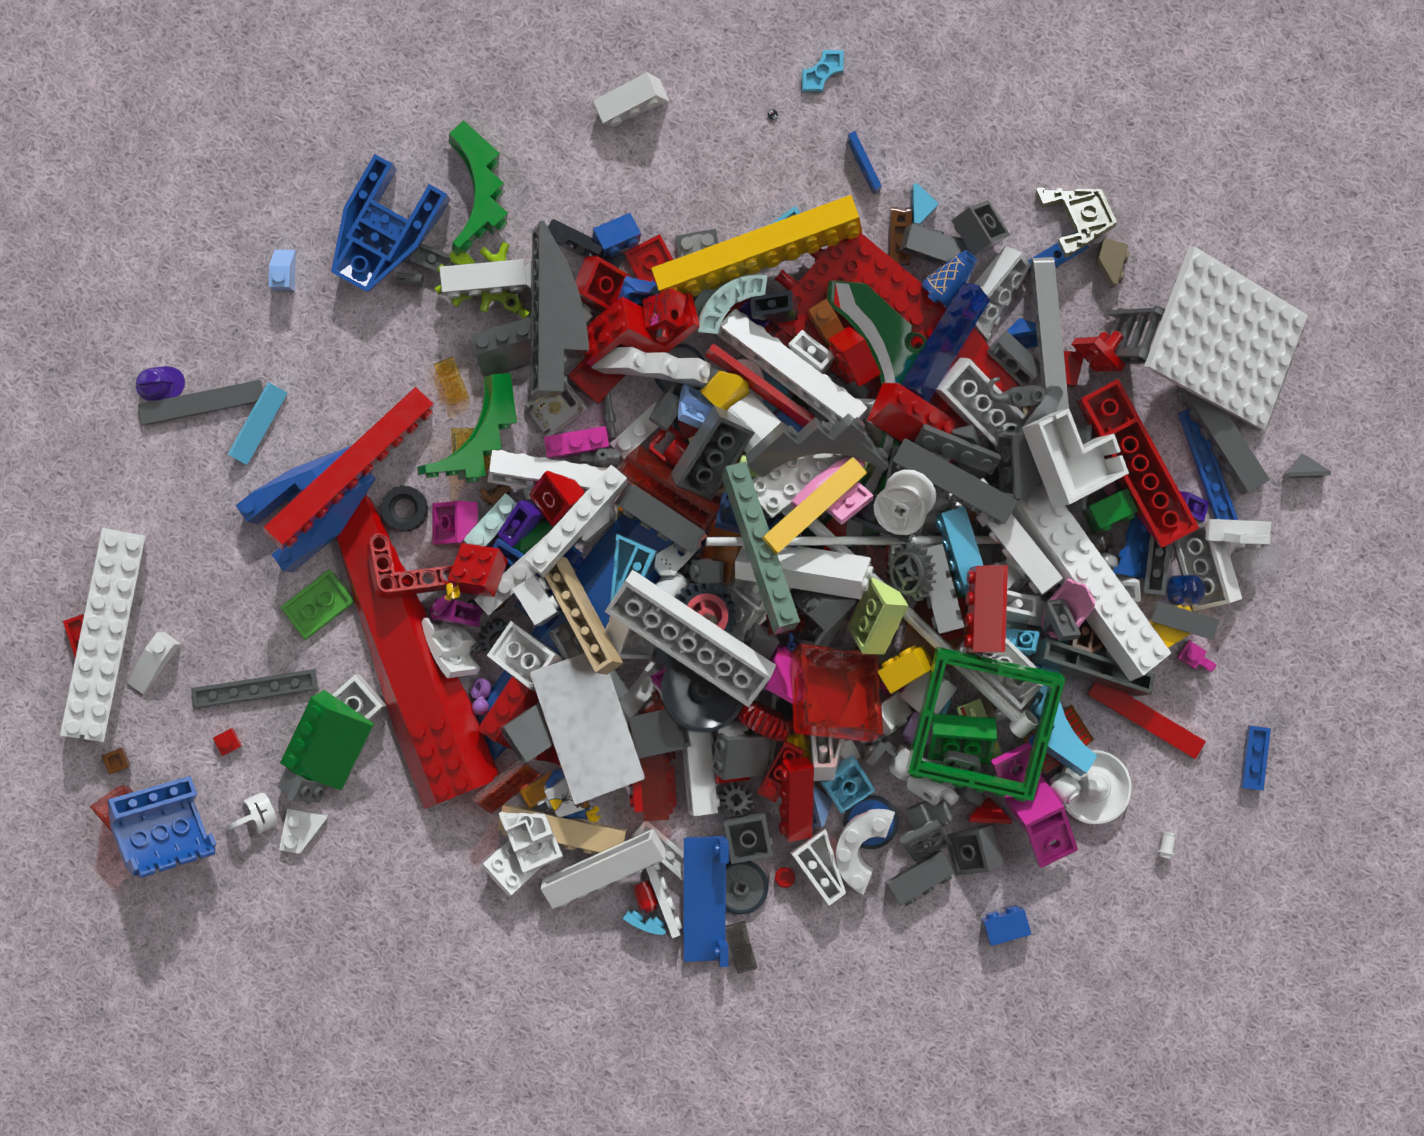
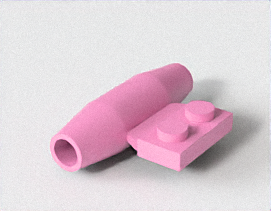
(848, 504)

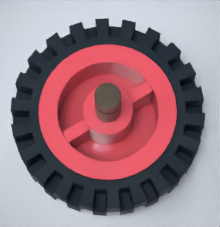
(710, 603)

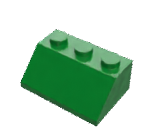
(962, 734)

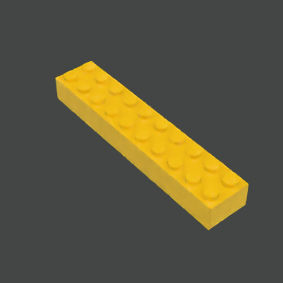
(761, 248)

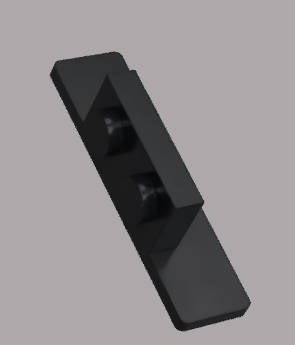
(580, 243)

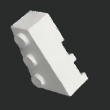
(825, 756)
(819, 865)

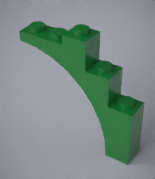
(480, 161)
(496, 414)

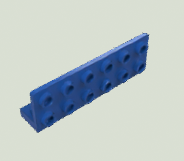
(705, 899)

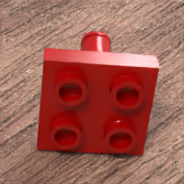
(1100, 351)

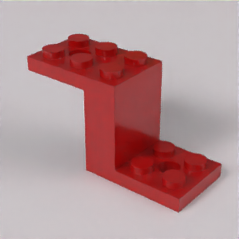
(625, 325)

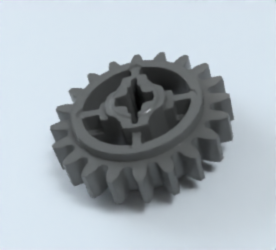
(914, 575)

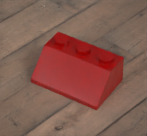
(511, 702)

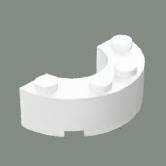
(857, 830)

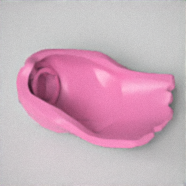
(1077, 599)

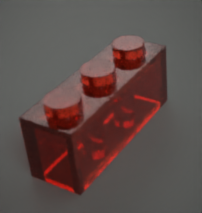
(656, 788)

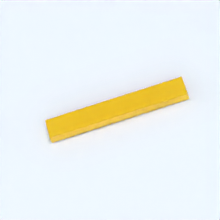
(814, 505)

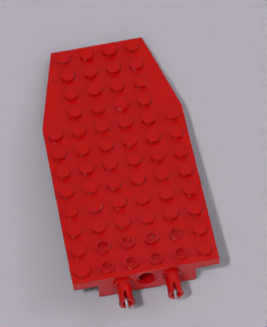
(866, 263)

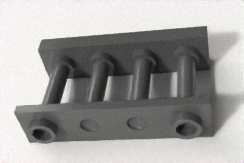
(1133, 353)

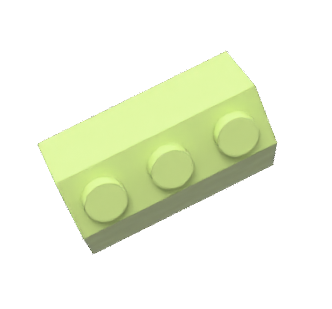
(877, 617)

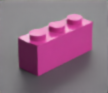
(576, 442)

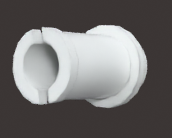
(1167, 845)

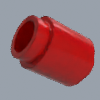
(645, 896)

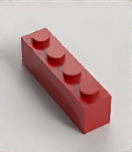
(797, 799)

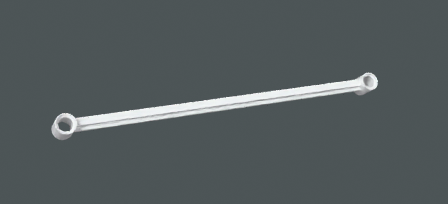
(1021, 723)

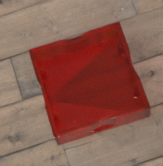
(836, 693)

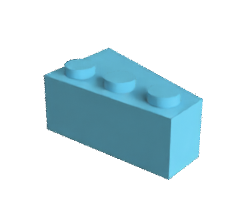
(628, 557)

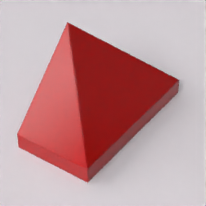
(988, 813)

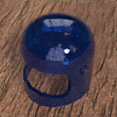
(1188, 587)

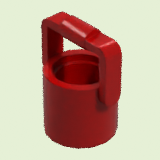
(674, 451)

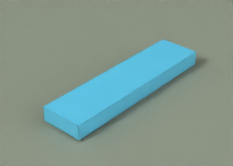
(257, 423)

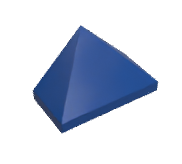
(1024, 332)

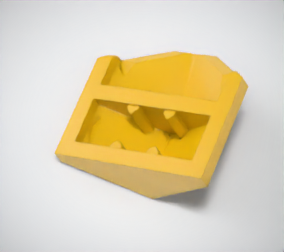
(725, 389)

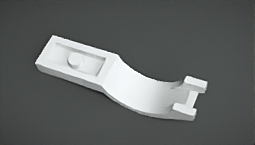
(638, 693)

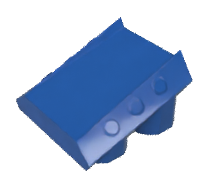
(637, 290)

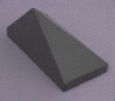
(1306, 467)

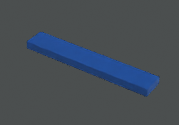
(1208, 470)

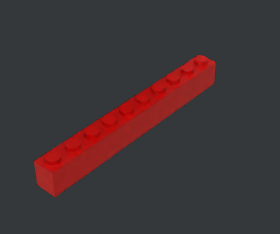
(348, 469)

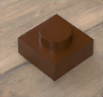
(116, 761)

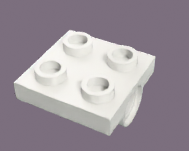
(506, 869)

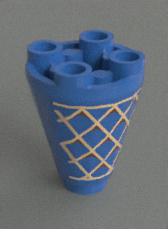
(948, 278)

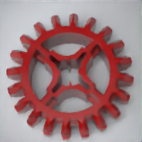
(765, 721)

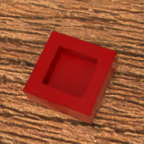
(227, 741)

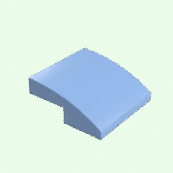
(693, 406)

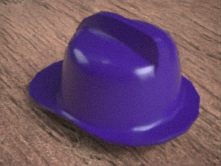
(160, 383)

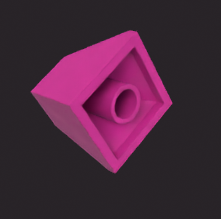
(453, 521)

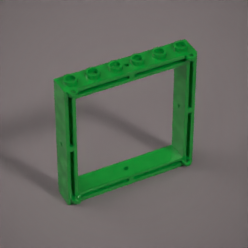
(978, 781)

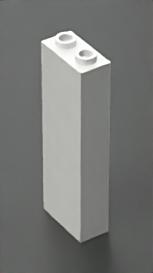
(817, 570)

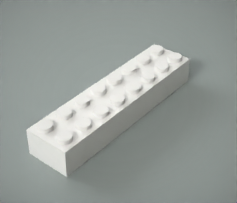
(690, 638)

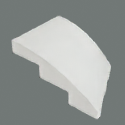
(451, 648)
(531, 839)

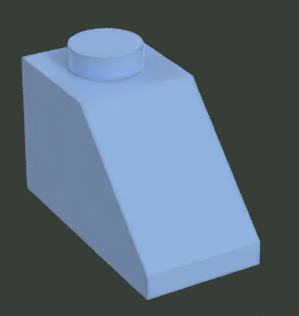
(282, 271)

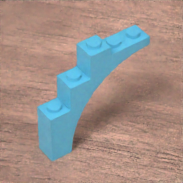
(1063, 742)

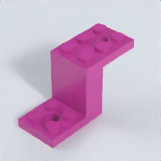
(1043, 817)

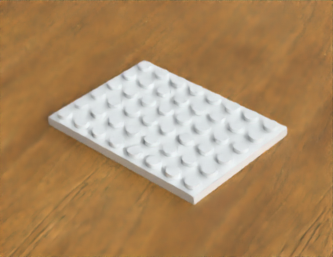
(1226, 339)

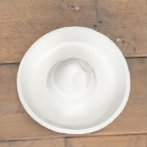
(1103, 790)

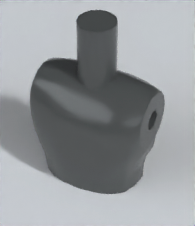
(602, 458)

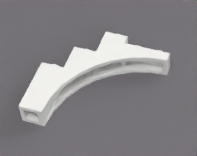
(656, 365)

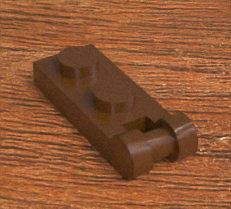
(896, 234)

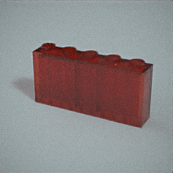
(656, 479)

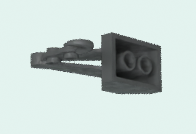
(1017, 467)

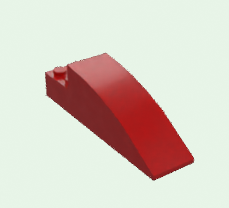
(1148, 480)

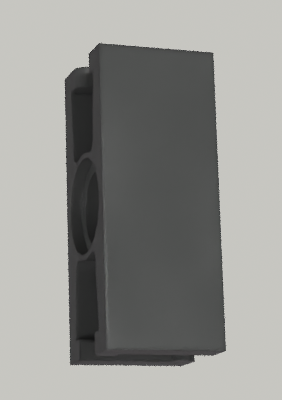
(1014, 359)

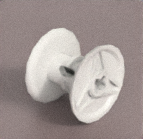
(904, 502)

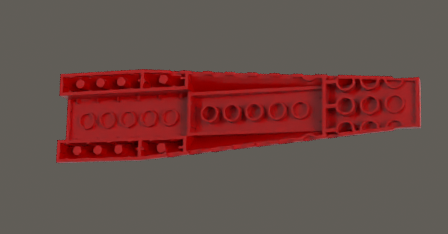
(425, 707)

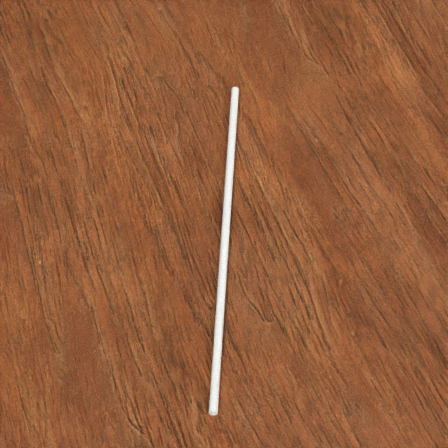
(845, 540)

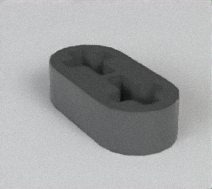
(961, 761)

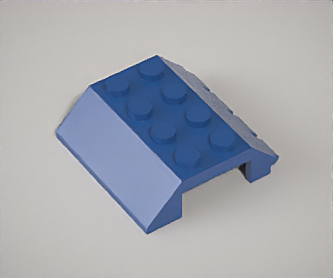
(159, 828)

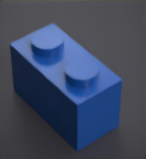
(617, 235)
(1006, 925)

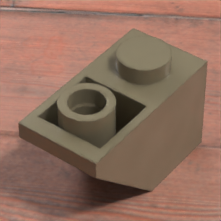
(1110, 260)

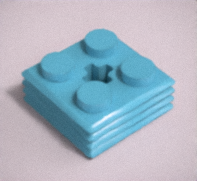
(857, 788)

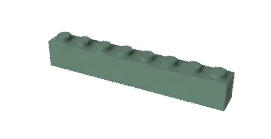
(763, 560)

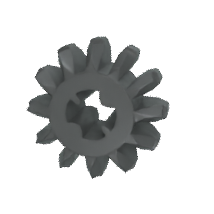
(742, 795)

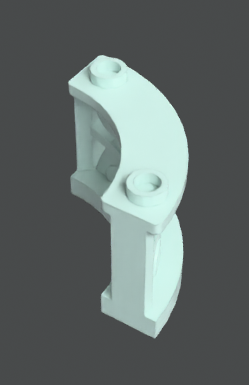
(715, 303)

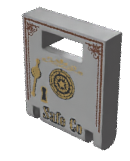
(555, 412)

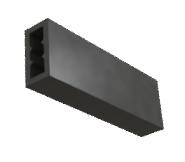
(529, 732)

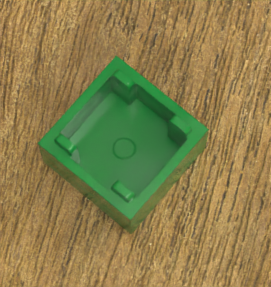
(1109, 510)

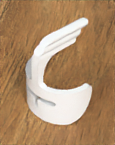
(269, 816)

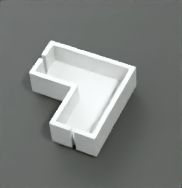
(1067, 465)

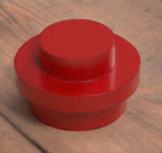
(785, 877)

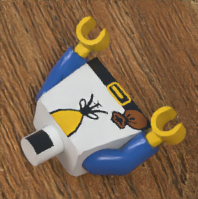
(561, 801)

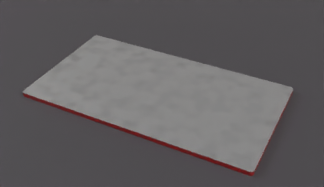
(586, 728)

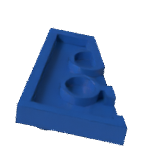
(1136, 550)

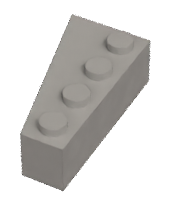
(943, 597)

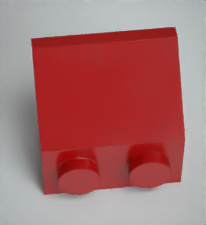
(555, 495)

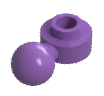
(480, 690)

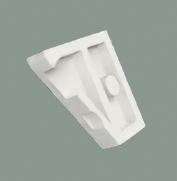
(299, 829)

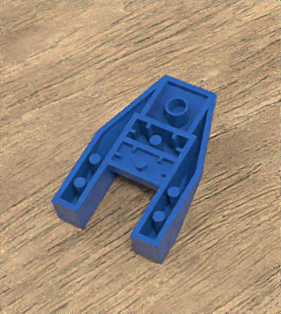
(376, 238)
(287, 487)

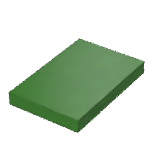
(317, 604)

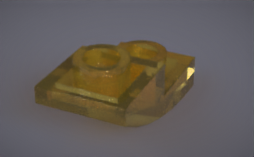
(451, 380)

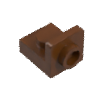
(498, 492)

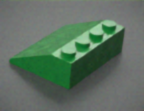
(327, 741)

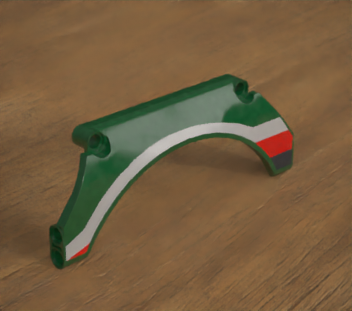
(892, 348)

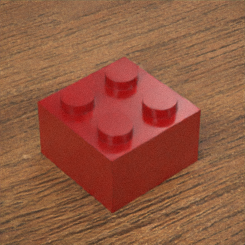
(599, 283)
(853, 356)
(478, 569)

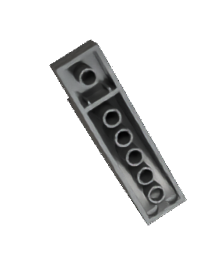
(556, 316)

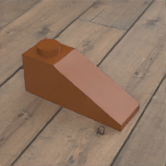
(825, 321)

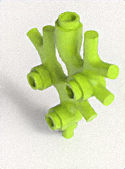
(504, 297)

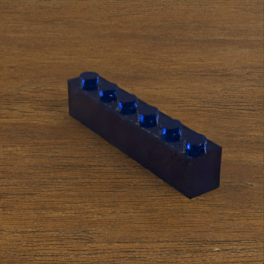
(946, 341)

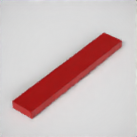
(760, 386)
(1148, 719)

